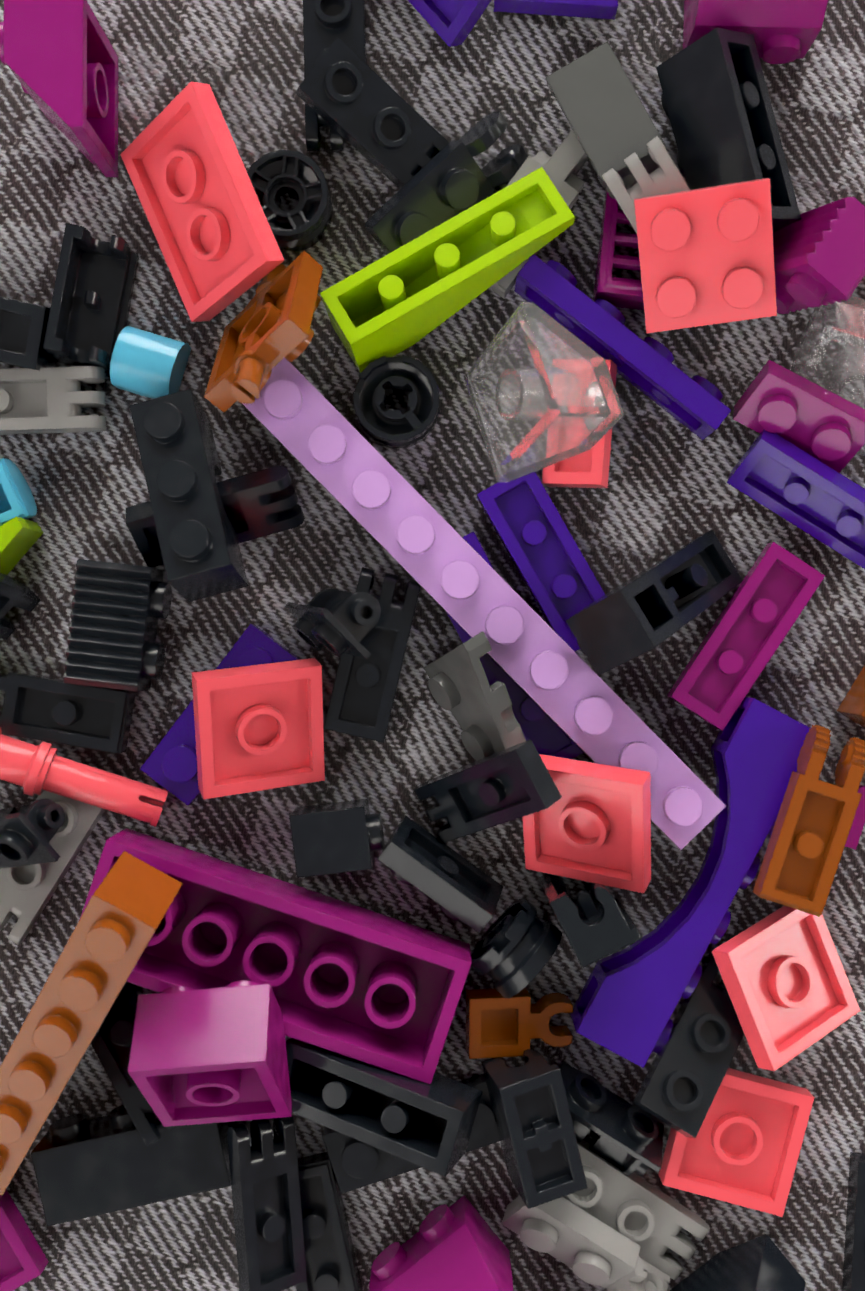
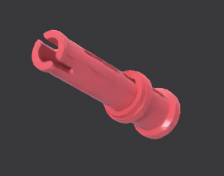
(42, 769)

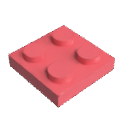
(707, 255)
(258, 727)
(596, 828)
(785, 984)
(744, 1144)

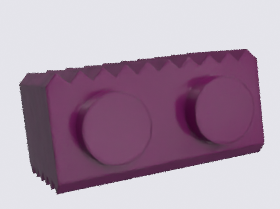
(820, 256)

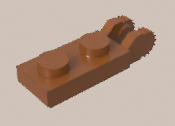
(812, 826)

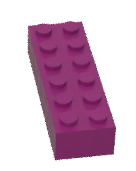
(335, 968)

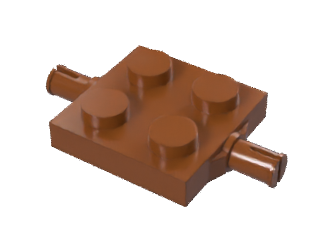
(266, 332)

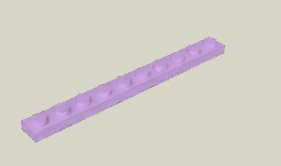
(479, 599)

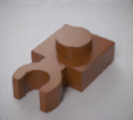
(506, 1025)

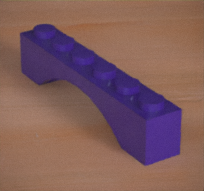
(638, 988)

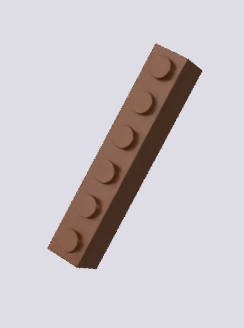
(77, 1000)

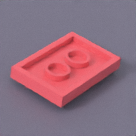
(201, 203)

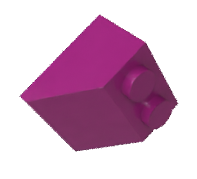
(780, 27)
(67, 71)
(211, 1054)
(447, 1254)

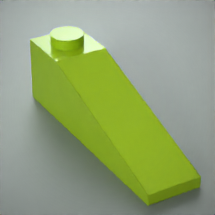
(444, 269)

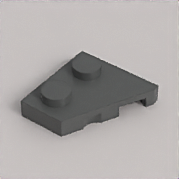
(480, 709)

